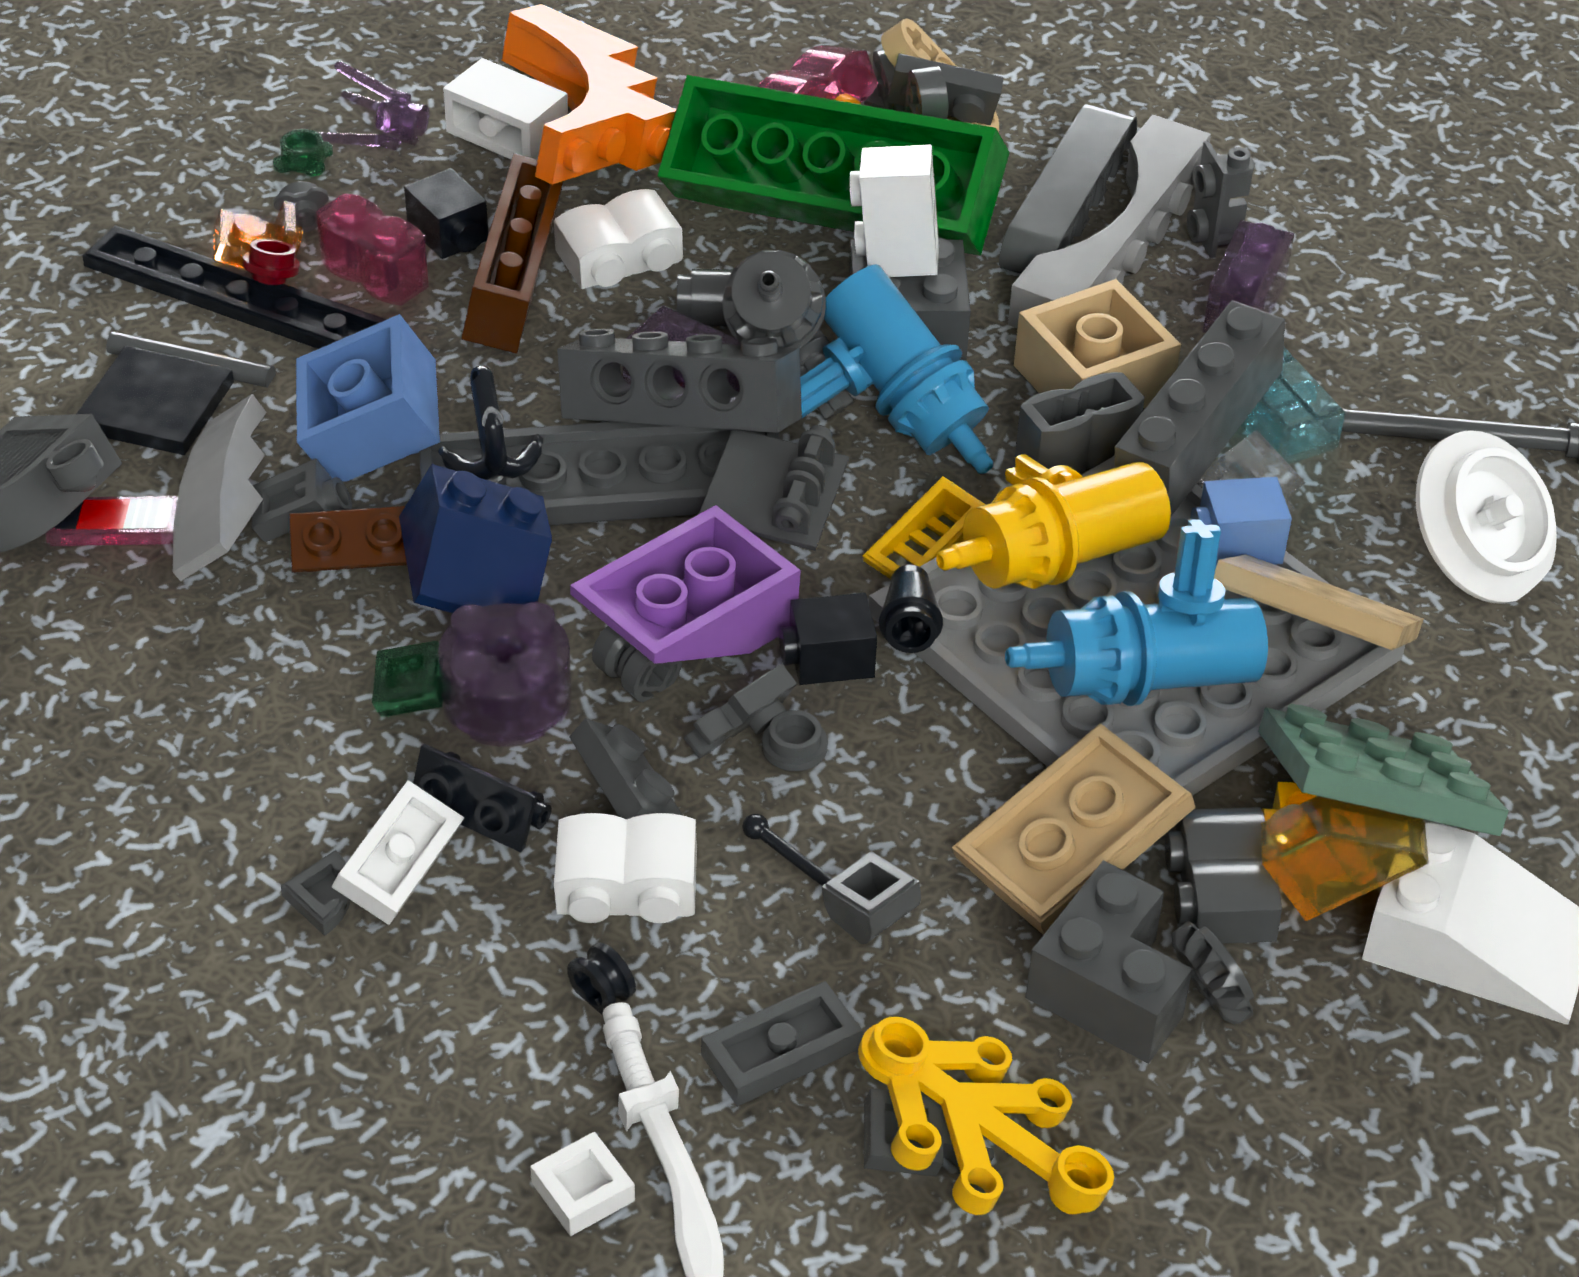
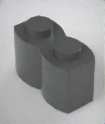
(1078, 423)
(1224, 875)

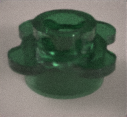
(302, 152)

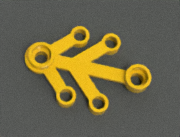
(908, 1063)

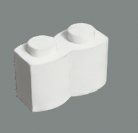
(618, 238)
(626, 866)

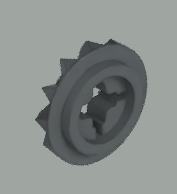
(1214, 972)

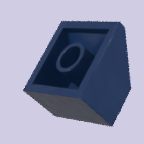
(473, 541)

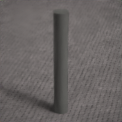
(243, 370)

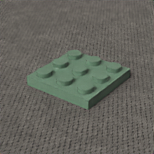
(1381, 770)

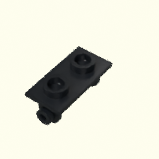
(484, 801)

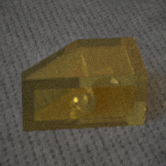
(1338, 851)

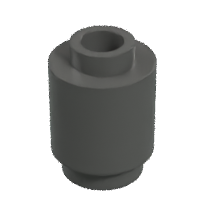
(702, 295)

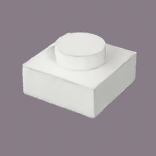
(582, 1183)

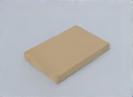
(1318, 601)
(1057, 830)

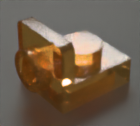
(236, 231)

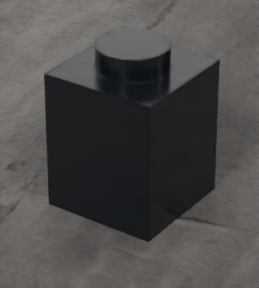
(447, 213)
(830, 639)

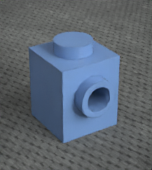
(1250, 517)

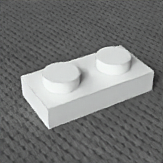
(397, 852)

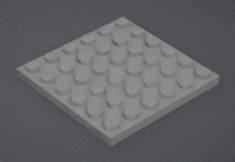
(1182, 731)

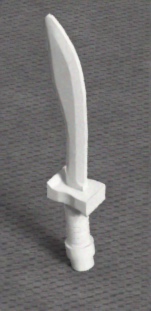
(650, 1102)

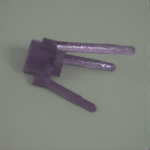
(395, 116)

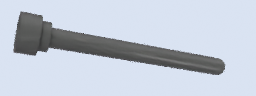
(1440, 427)

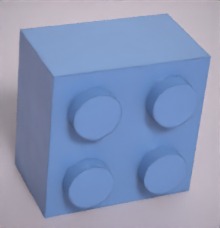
(367, 400)

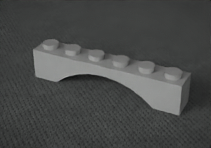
(1160, 185)

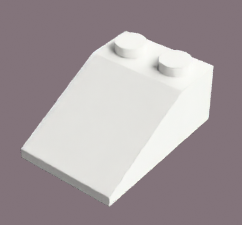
(1479, 927)

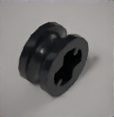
(601, 977)

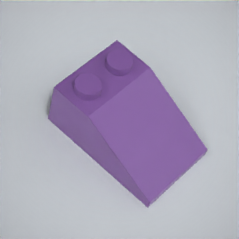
(695, 591)

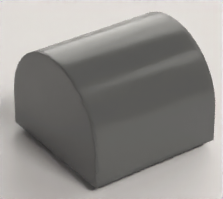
(870, 897)

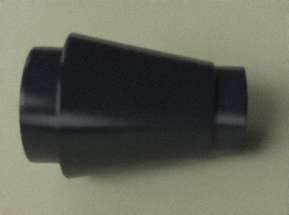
(910, 611)

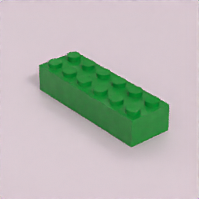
(796, 152)

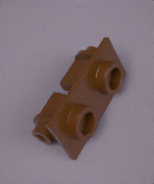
(346, 539)

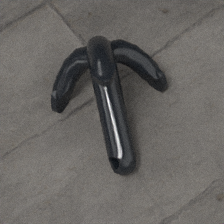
(491, 436)

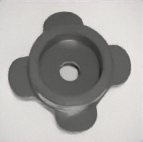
(307, 200)

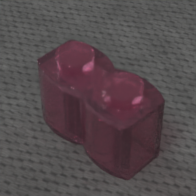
(826, 74)
(372, 249)

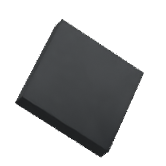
(157, 399)

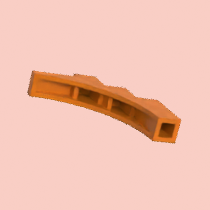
(608, 97)

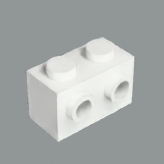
(501, 109)
(897, 210)

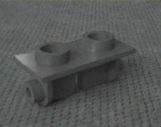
(1215, 182)

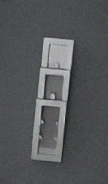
(215, 488)

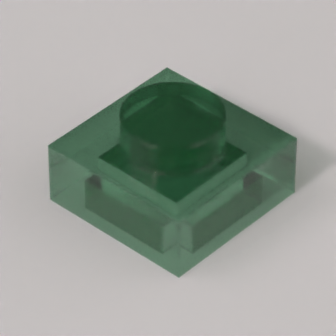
(407, 679)

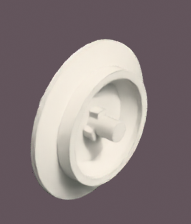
(1485, 516)

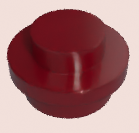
(271, 261)

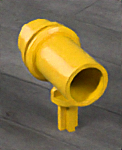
(1058, 520)

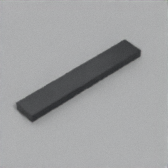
(224, 289)

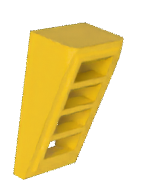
(941, 499)

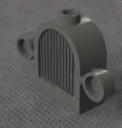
(48, 471)

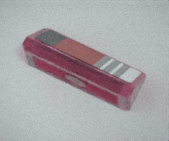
(117, 522)

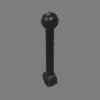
(756, 827)

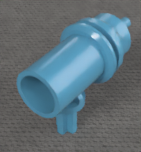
(916, 377)
(1126, 648)

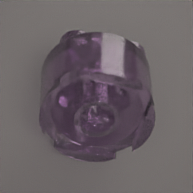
(505, 672)

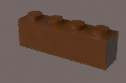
(512, 258)

